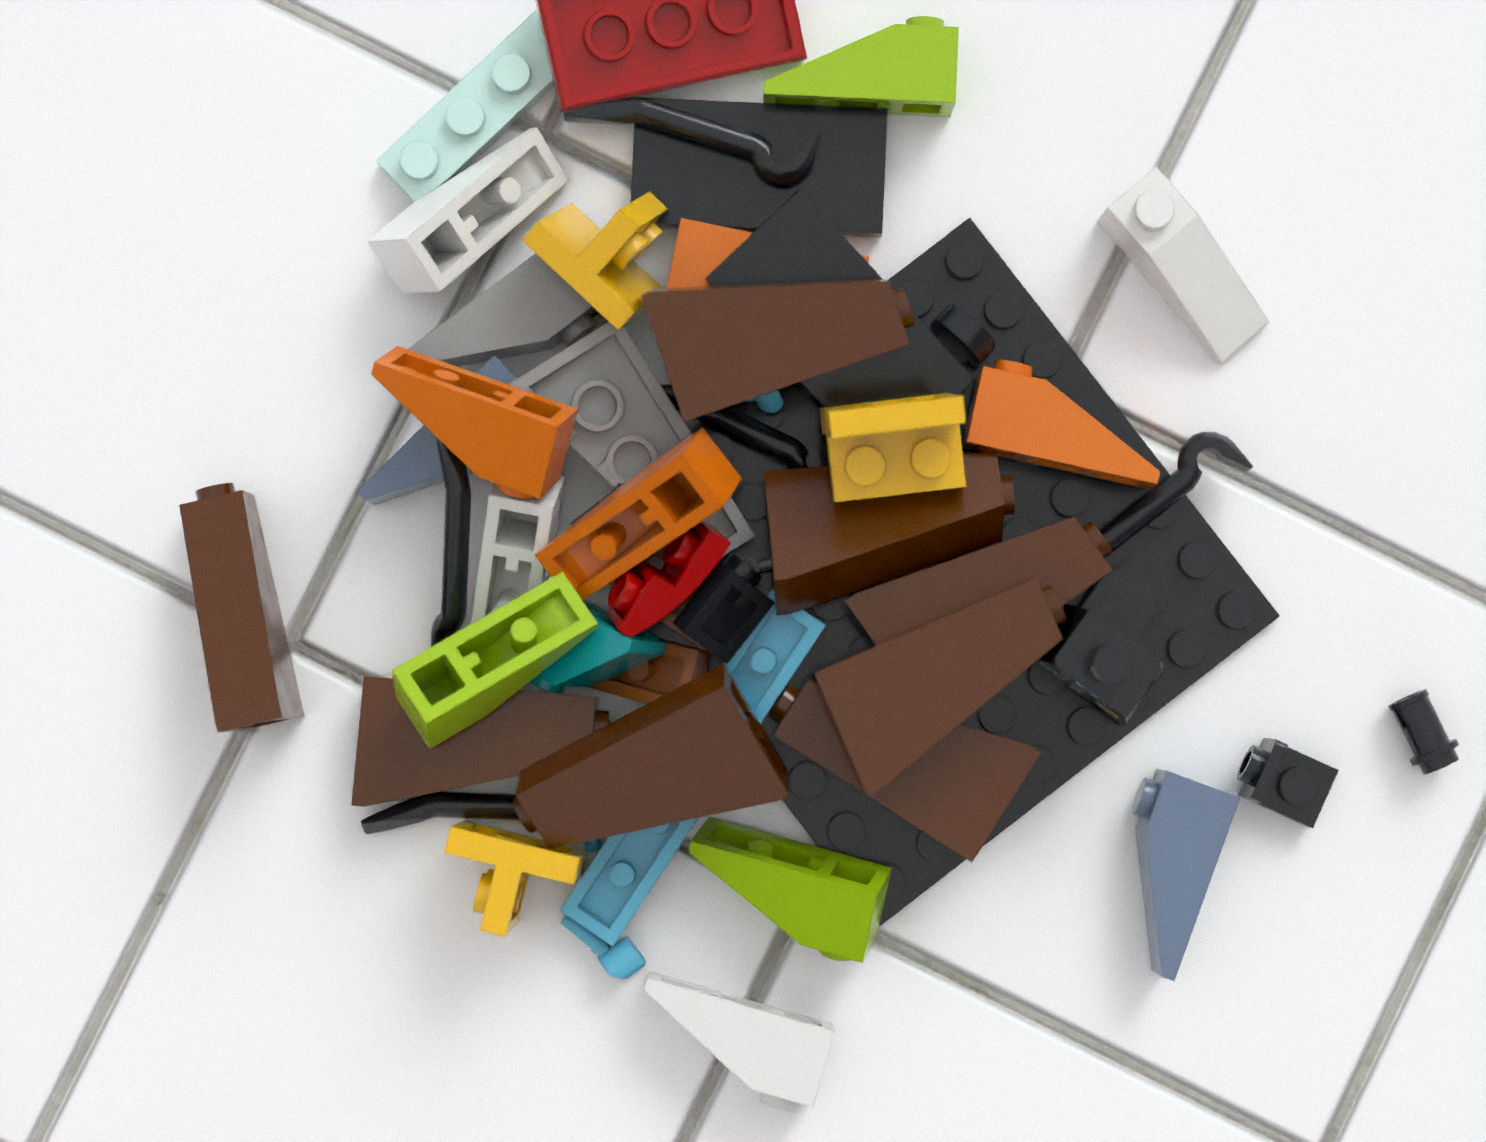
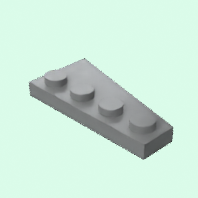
(621, 412)

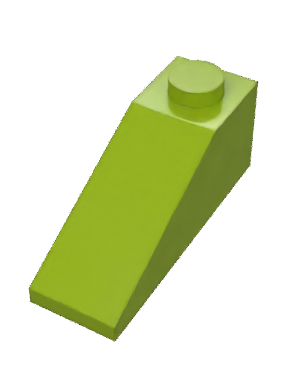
(897, 69)
(490, 659)
(805, 890)

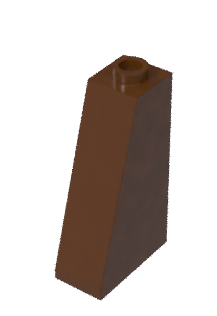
(762, 337)
(845, 546)
(1057, 555)
(238, 611)
(926, 682)
(521, 731)
(657, 766)
(948, 793)

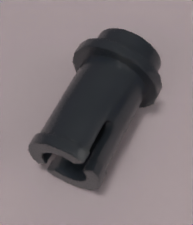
(1424, 732)

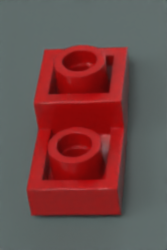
(650, 594)

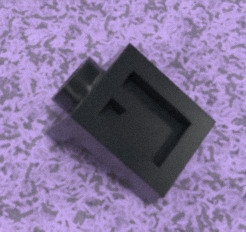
(725, 608)
(1285, 781)

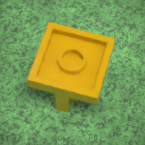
(601, 261)
(894, 446)
(515, 857)

